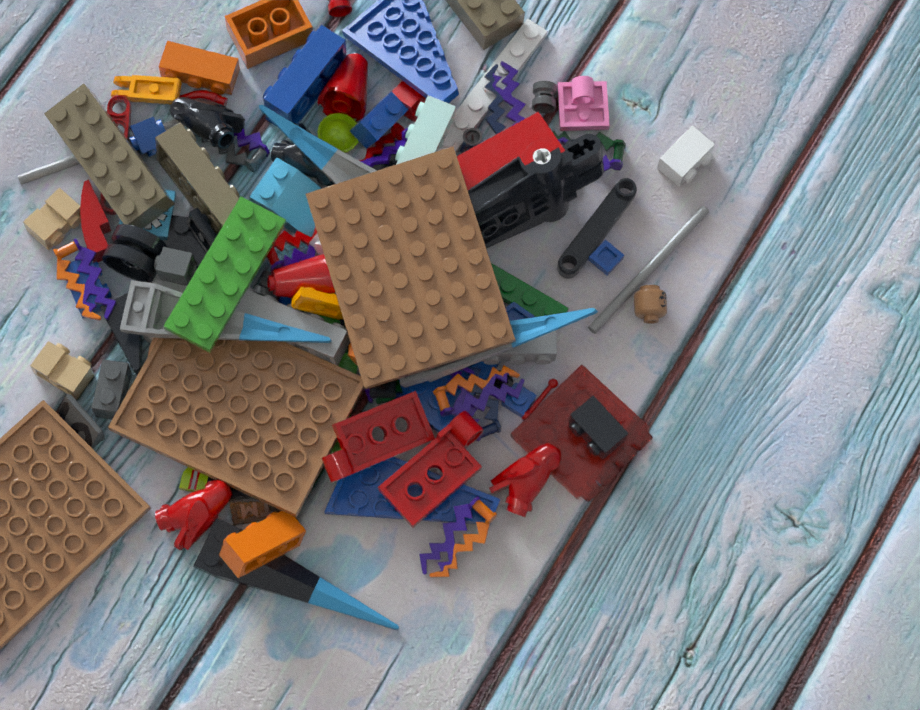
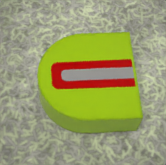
(192, 480)

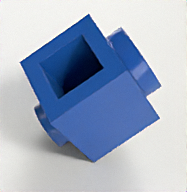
(144, 135)

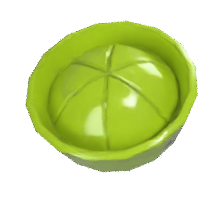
(336, 131)

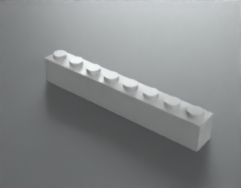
(270, 309)

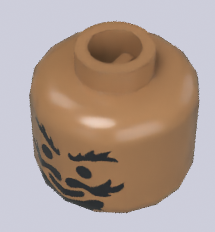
(650, 303)

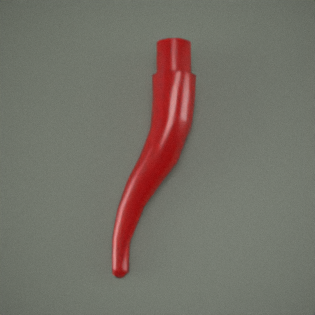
(206, 95)

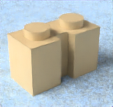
(54, 219)
(62, 370)

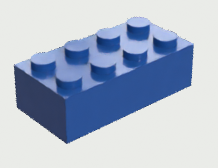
(306, 76)

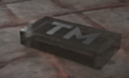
(249, 510)

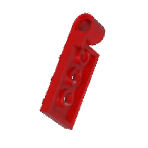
(359, 447)
(445, 453)

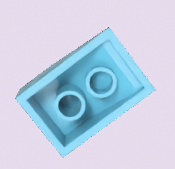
(284, 194)

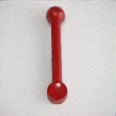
(552, 383)

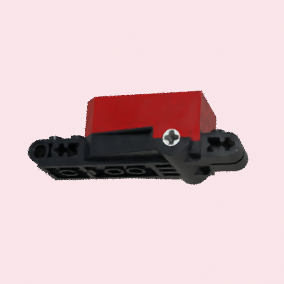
(527, 177)

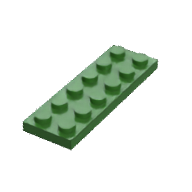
(225, 274)

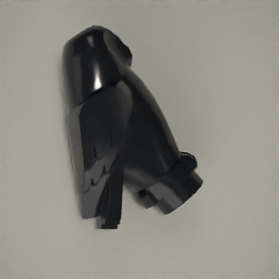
(208, 120)
(292, 155)

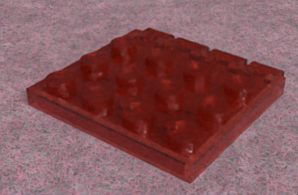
(578, 466)

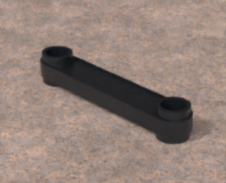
(597, 228)

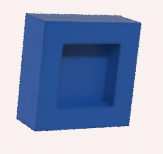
(606, 257)
(522, 404)

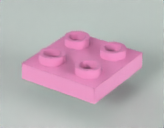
(583, 104)

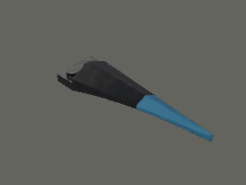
(283, 578)

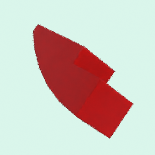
(93, 222)

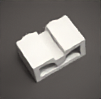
(685, 156)

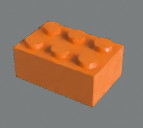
(268, 29)

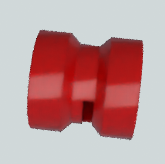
(339, 8)

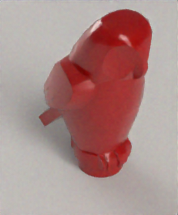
(527, 477)
(194, 513)

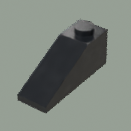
(130, 343)

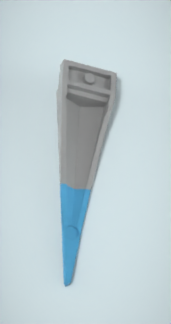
(330, 160)
(151, 305)
(523, 330)

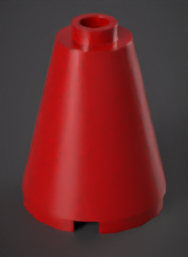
(347, 88)
(305, 273)

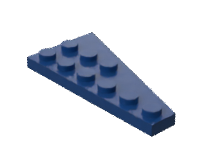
(360, 496)

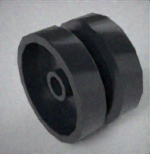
(133, 252)

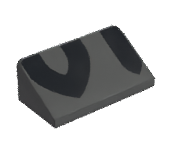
(80, 421)

